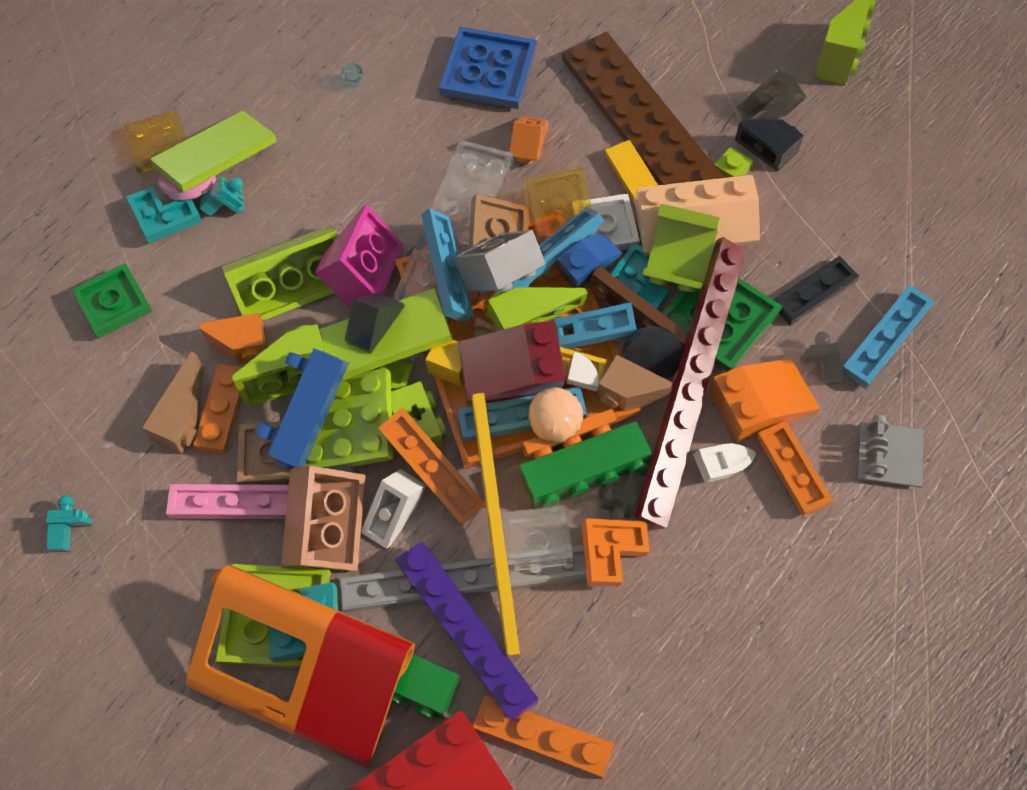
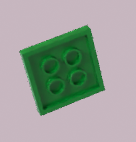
(747, 320)

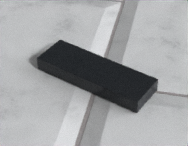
(816, 290)

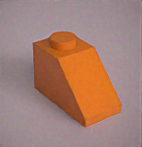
(528, 138)
(237, 337)

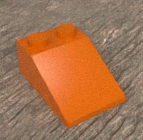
(761, 397)

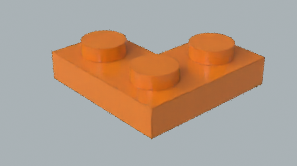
(605, 542)

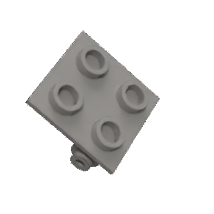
(890, 453)

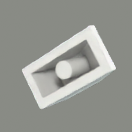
(392, 507)

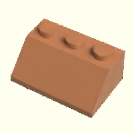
(323, 519)

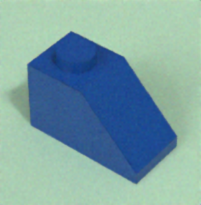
(585, 257)

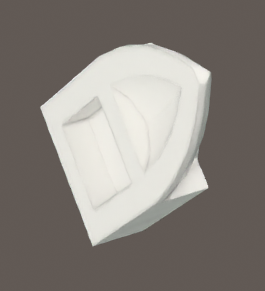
(722, 461)

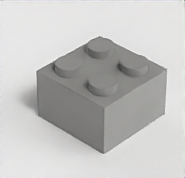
(500, 262)

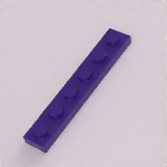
(467, 631)

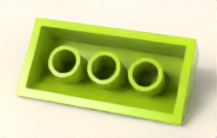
(281, 275)

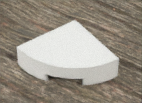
(582, 373)

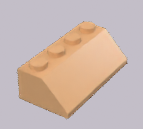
(729, 198)

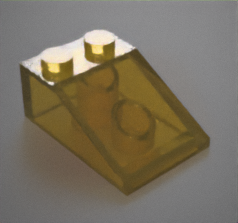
(555, 200)

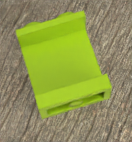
(682, 247)

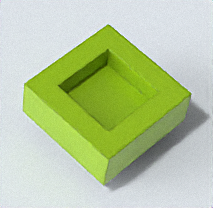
(733, 164)
(400, 374)

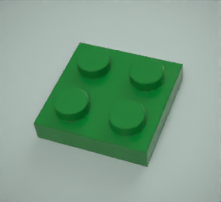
(112, 300)

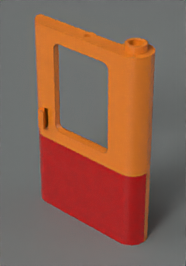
(342, 679)

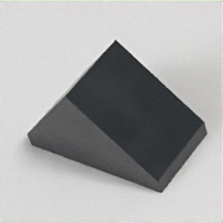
(371, 319)

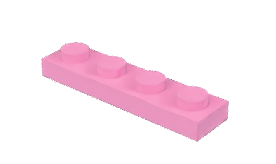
(227, 501)

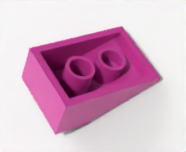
(360, 257)

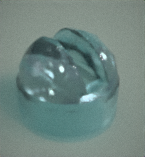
(352, 72)

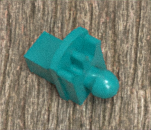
(223, 193)
(60, 524)

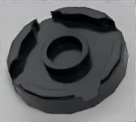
(654, 350)

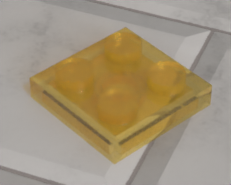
(152, 137)

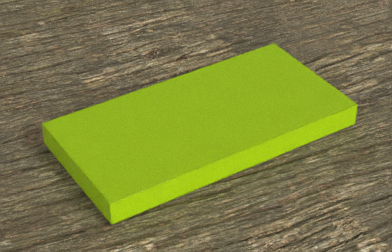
(213, 151)
(415, 330)

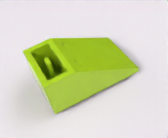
(844, 42)

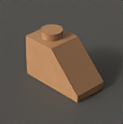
(631, 386)

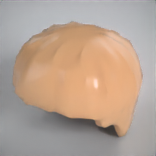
(555, 414)

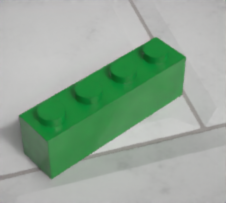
(585, 465)
(426, 688)

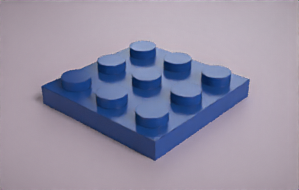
(488, 67)

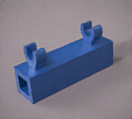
(306, 410)

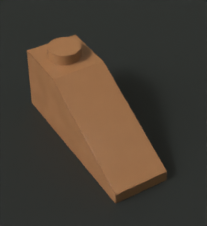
(176, 415)

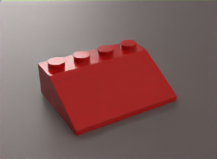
(441, 760)

